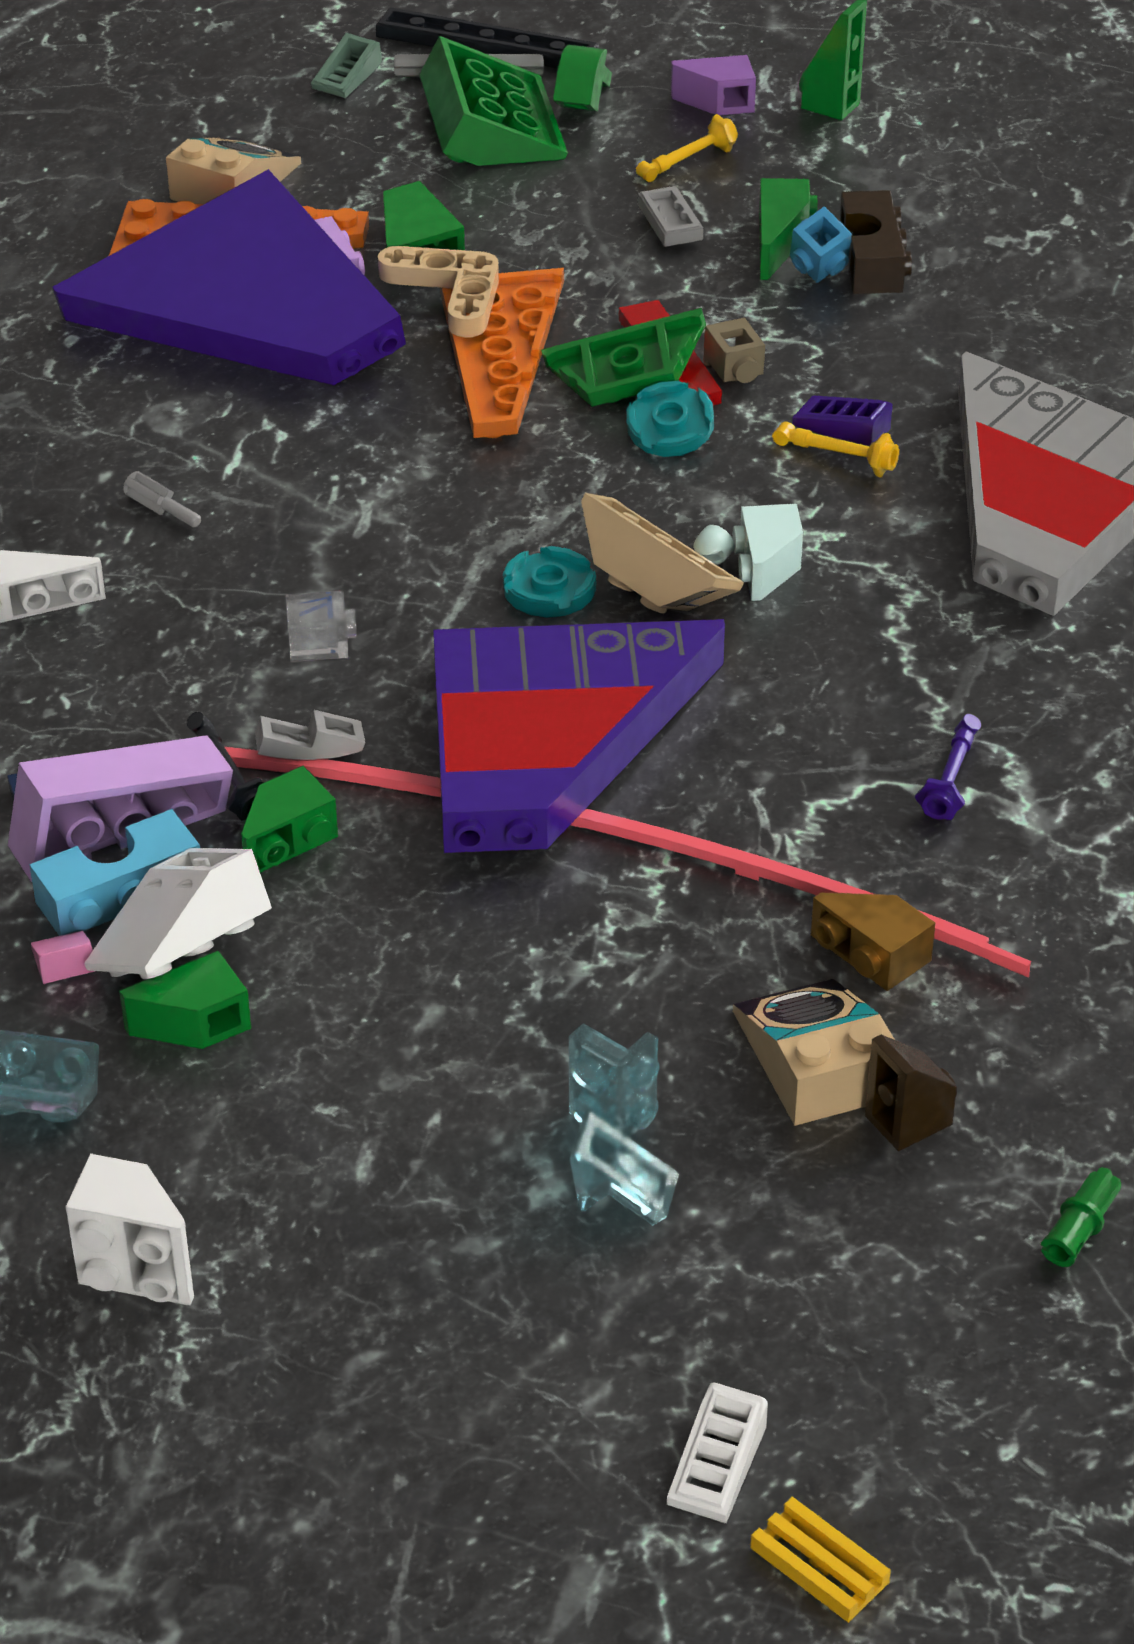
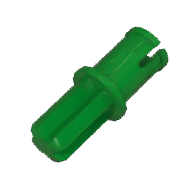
(1081, 1217)

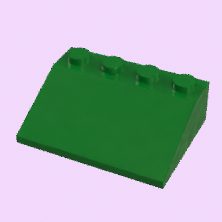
(488, 108)

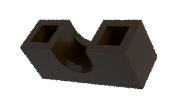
(877, 243)

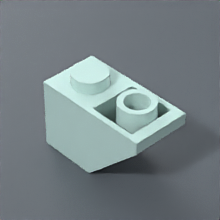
(769, 546)

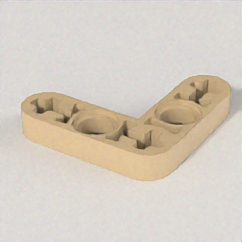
(469, 274)

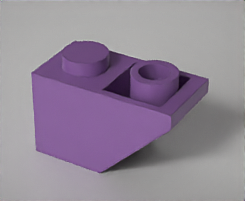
(715, 84)

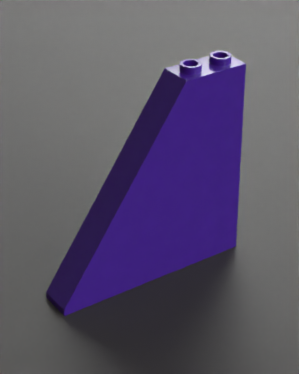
(244, 285)

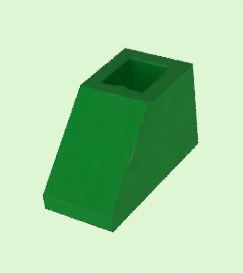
(289, 818)
(188, 1004)

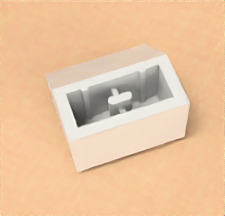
(128, 1232)

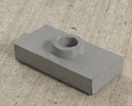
(670, 216)

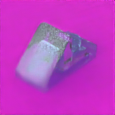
(616, 1166)

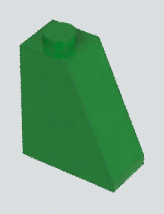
(420, 220)

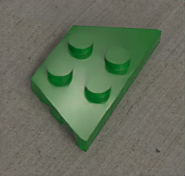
(628, 358)

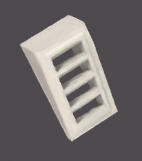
(731, 1416)

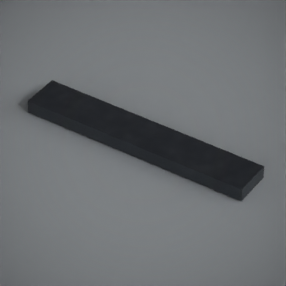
(486, 38)

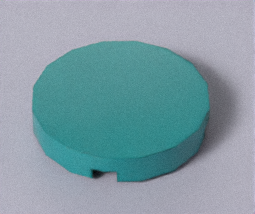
(670, 419)
(549, 582)

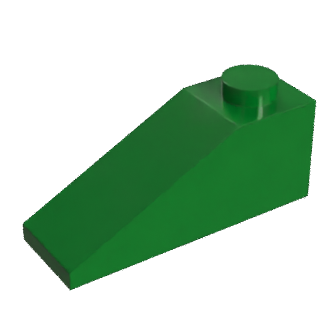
(835, 74)
(781, 209)

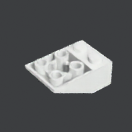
(181, 911)

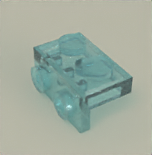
(47, 1075)
(613, 1080)

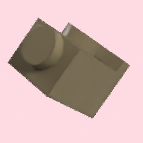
(738, 362)

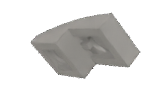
(323, 738)

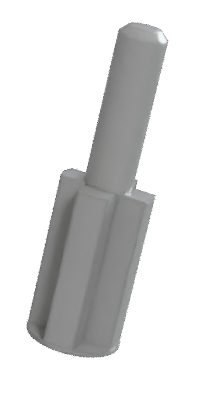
(157, 498)

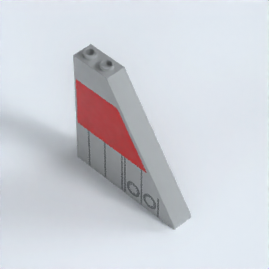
(1042, 484)

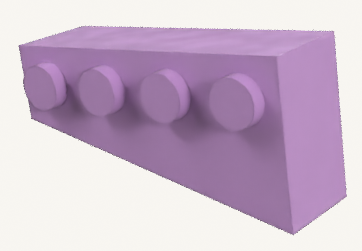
(97, 794)

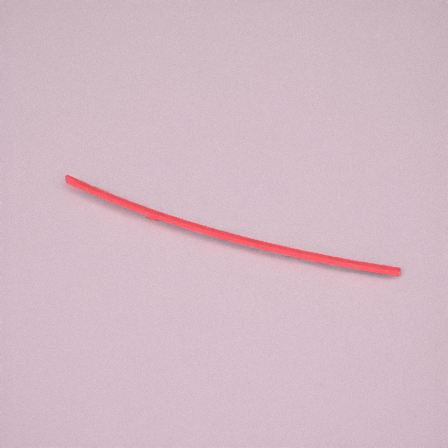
(744, 863)

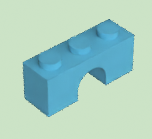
(86, 893)

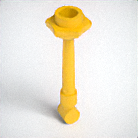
(721, 134)
(881, 454)

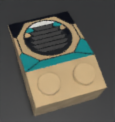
(212, 166)
(813, 1046)

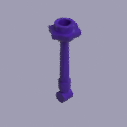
(940, 797)

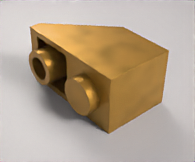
(874, 934)

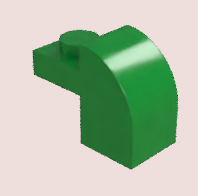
(581, 77)

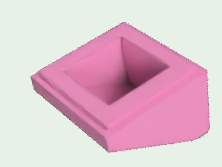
(62, 956)

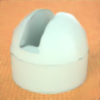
(714, 544)

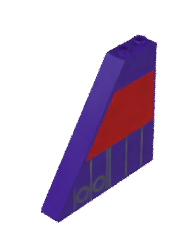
(551, 717)

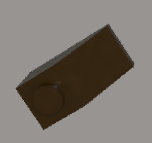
(907, 1093)

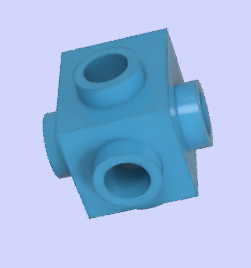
(820, 245)

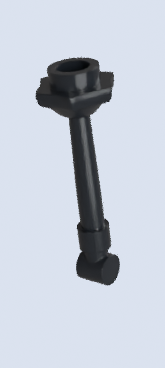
(244, 791)

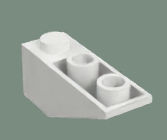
(46, 583)

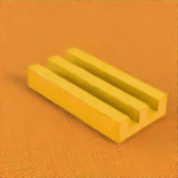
(828, 1552)

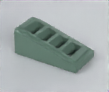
(349, 49)

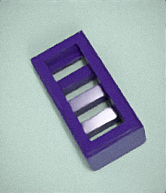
(845, 418)

